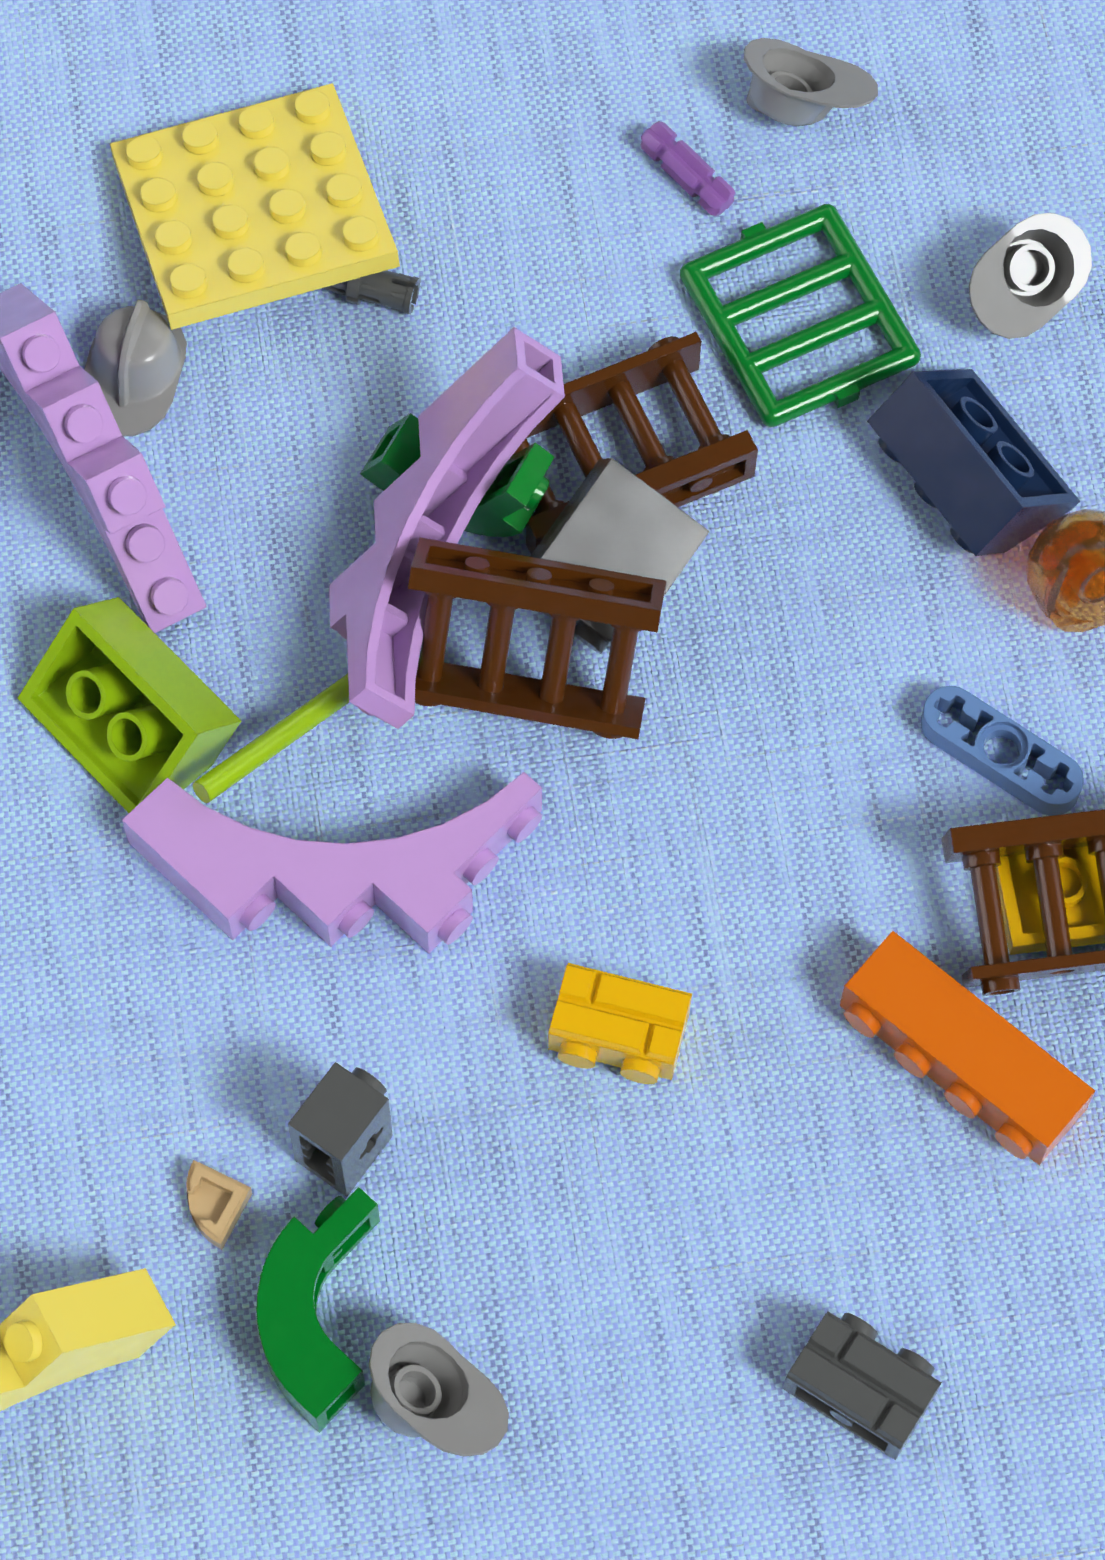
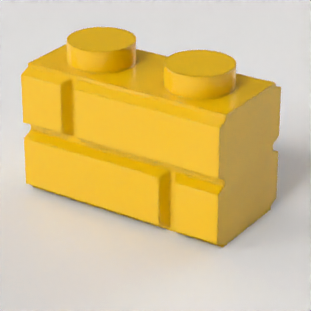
(618, 1024)

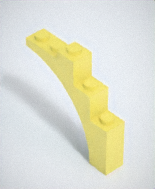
(78, 1332)

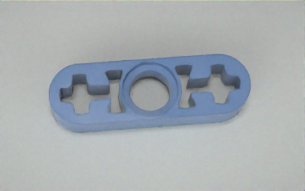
(1006, 776)

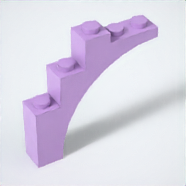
(462, 450)
(97, 458)
(331, 886)

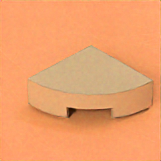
(215, 1202)

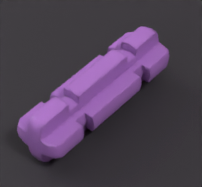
(687, 168)

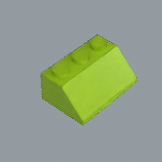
(126, 704)

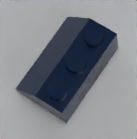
(970, 460)

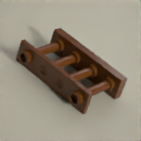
(713, 467)
(538, 585)
(1043, 844)

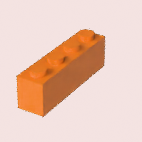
(964, 1049)

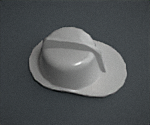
(802, 85)
(1030, 275)
(137, 365)
(434, 1392)

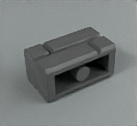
(863, 1382)

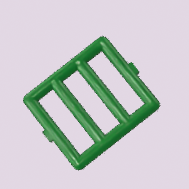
(749, 366)

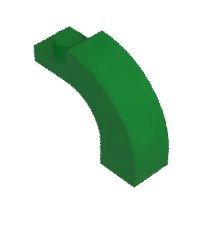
(506, 503)
(300, 1356)

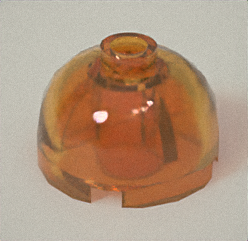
(1069, 570)

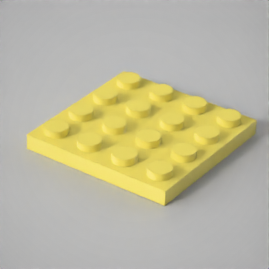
(253, 206)

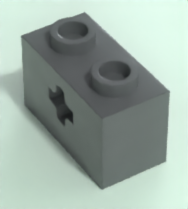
(342, 1127)

